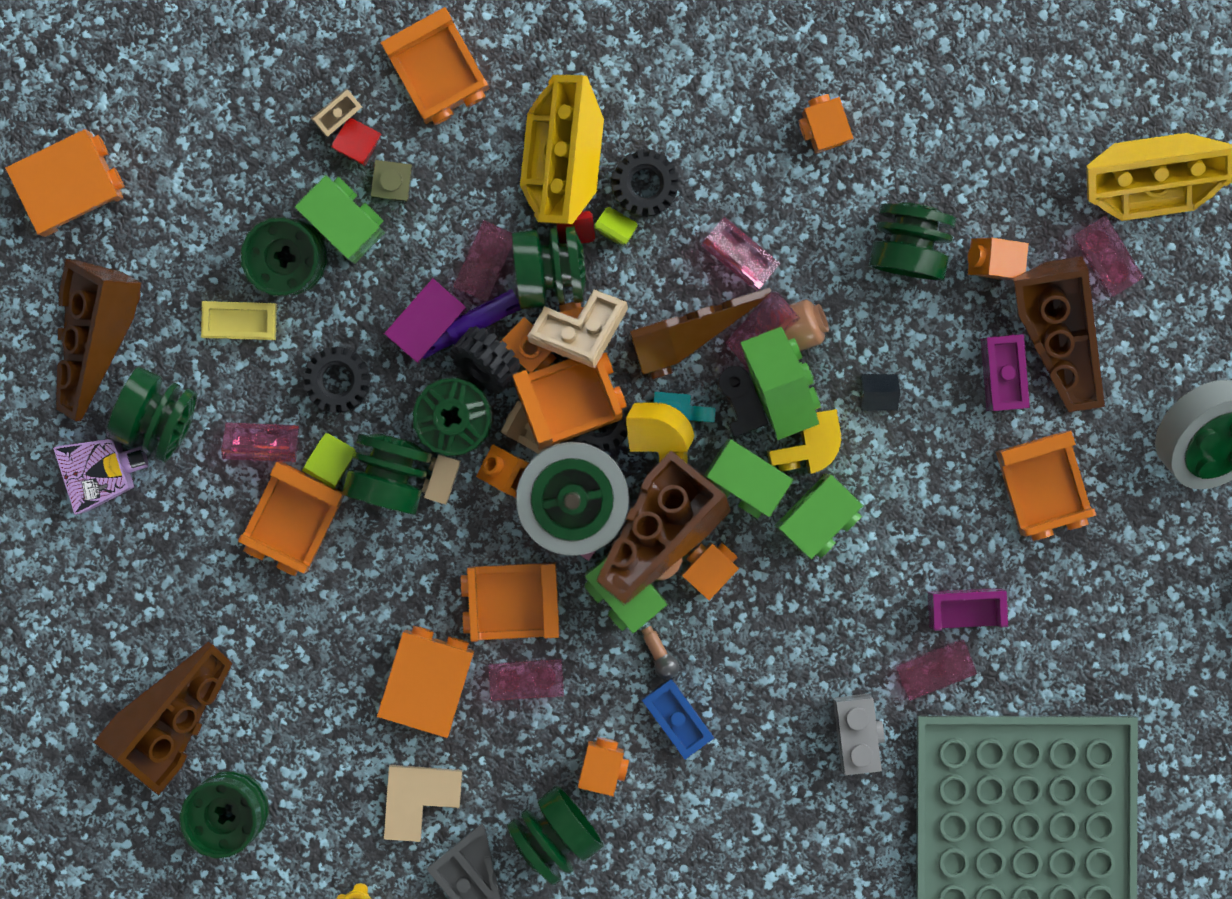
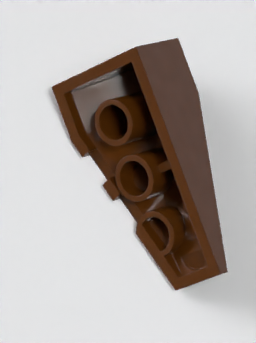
(96, 319)
(1060, 320)
(674, 339)
(666, 523)
(157, 726)

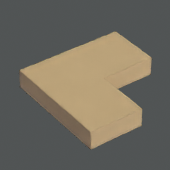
(583, 337)
(410, 790)

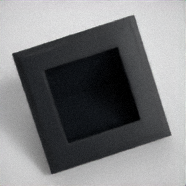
(880, 392)

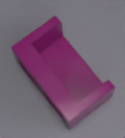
(425, 320)
(1005, 372)
(967, 608)

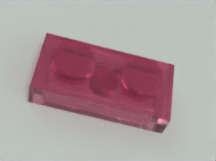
(740, 254)
(1108, 256)
(484, 261)
(768, 315)
(260, 442)
(936, 669)
(526, 679)

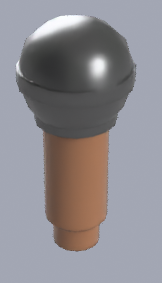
(665, 664)

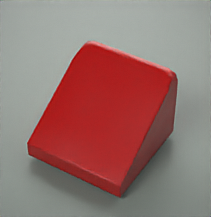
(356, 141)
(583, 227)

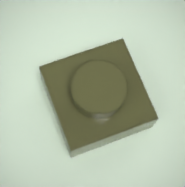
(391, 180)

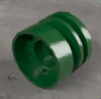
(912, 241)
(262, 256)
(548, 267)
(156, 416)
(458, 438)
(387, 473)
(205, 820)
(554, 835)

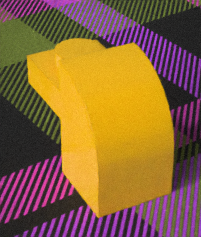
(659, 429)
(818, 448)

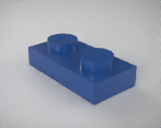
(677, 718)

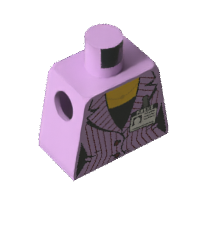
(97, 471)

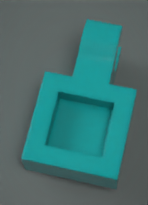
(682, 403)

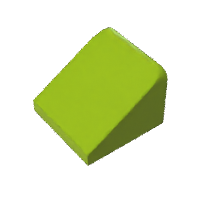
(615, 226)
(329, 460)

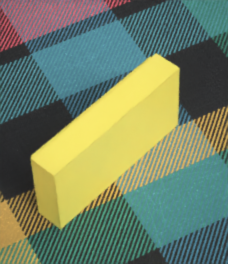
(238, 320)

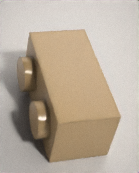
(336, 112)
(442, 479)

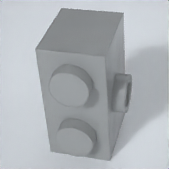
(858, 734)

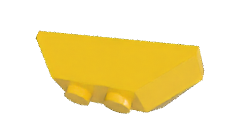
(562, 149)
(1158, 175)

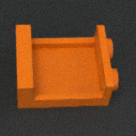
(436, 67)
(65, 181)
(568, 400)
(1045, 485)
(291, 519)
(511, 601)
(426, 681)

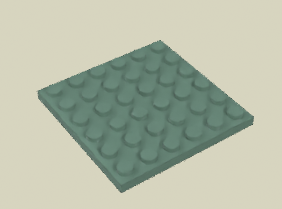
(1026, 807)

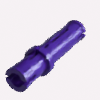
(481, 316)

